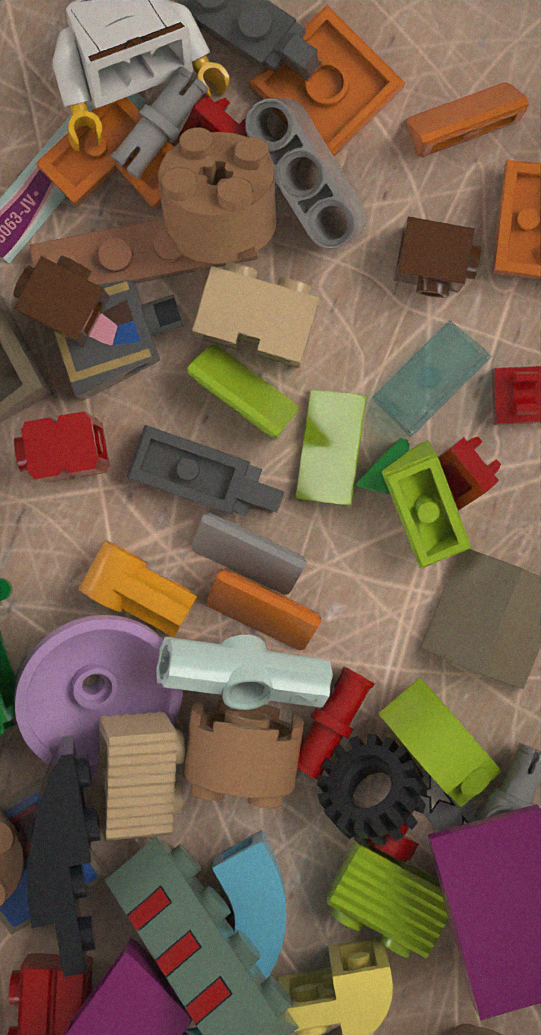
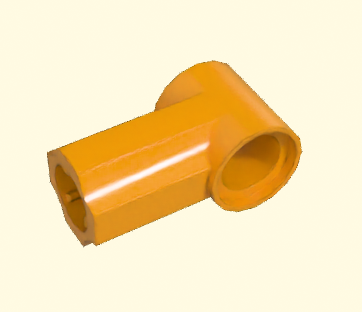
(126, 583)

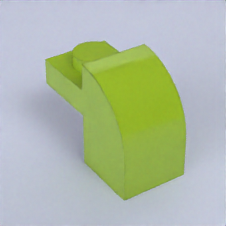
(440, 742)

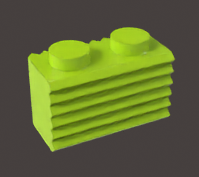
(389, 899)

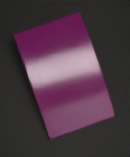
(494, 906)

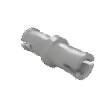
(159, 122)

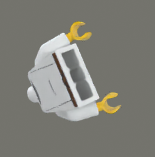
(123, 50)

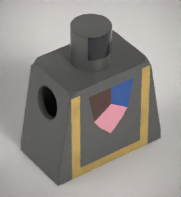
(119, 341)

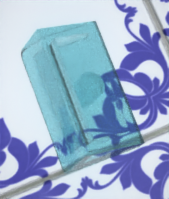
(431, 378)

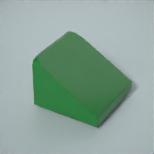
(373, 479)

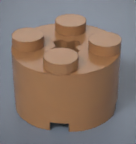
(218, 195)
(242, 754)

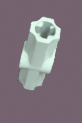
(243, 672)

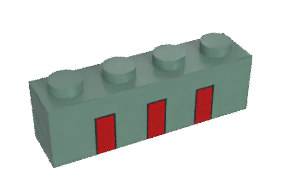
(196, 946)

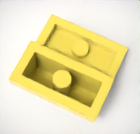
(350, 992)

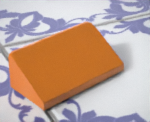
(466, 118)
(263, 609)

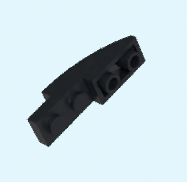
(57, 854)

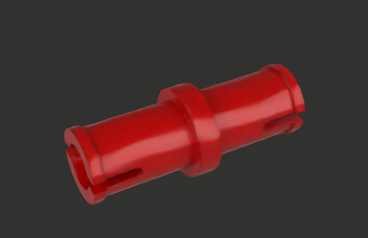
(332, 721)

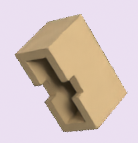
(256, 311)

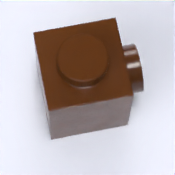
(436, 257)
(61, 297)

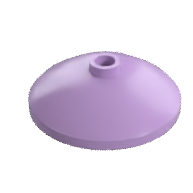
(51, 692)

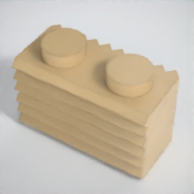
(138, 775)

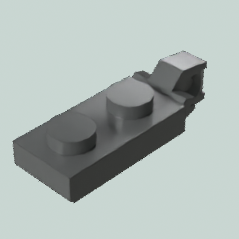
(257, 33)
(200, 473)

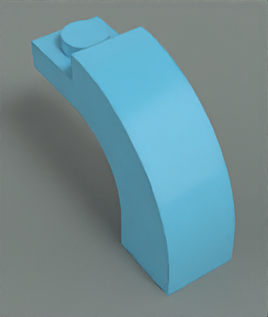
(257, 895)

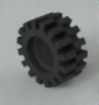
(355, 766)

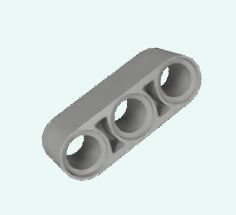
(331, 186)

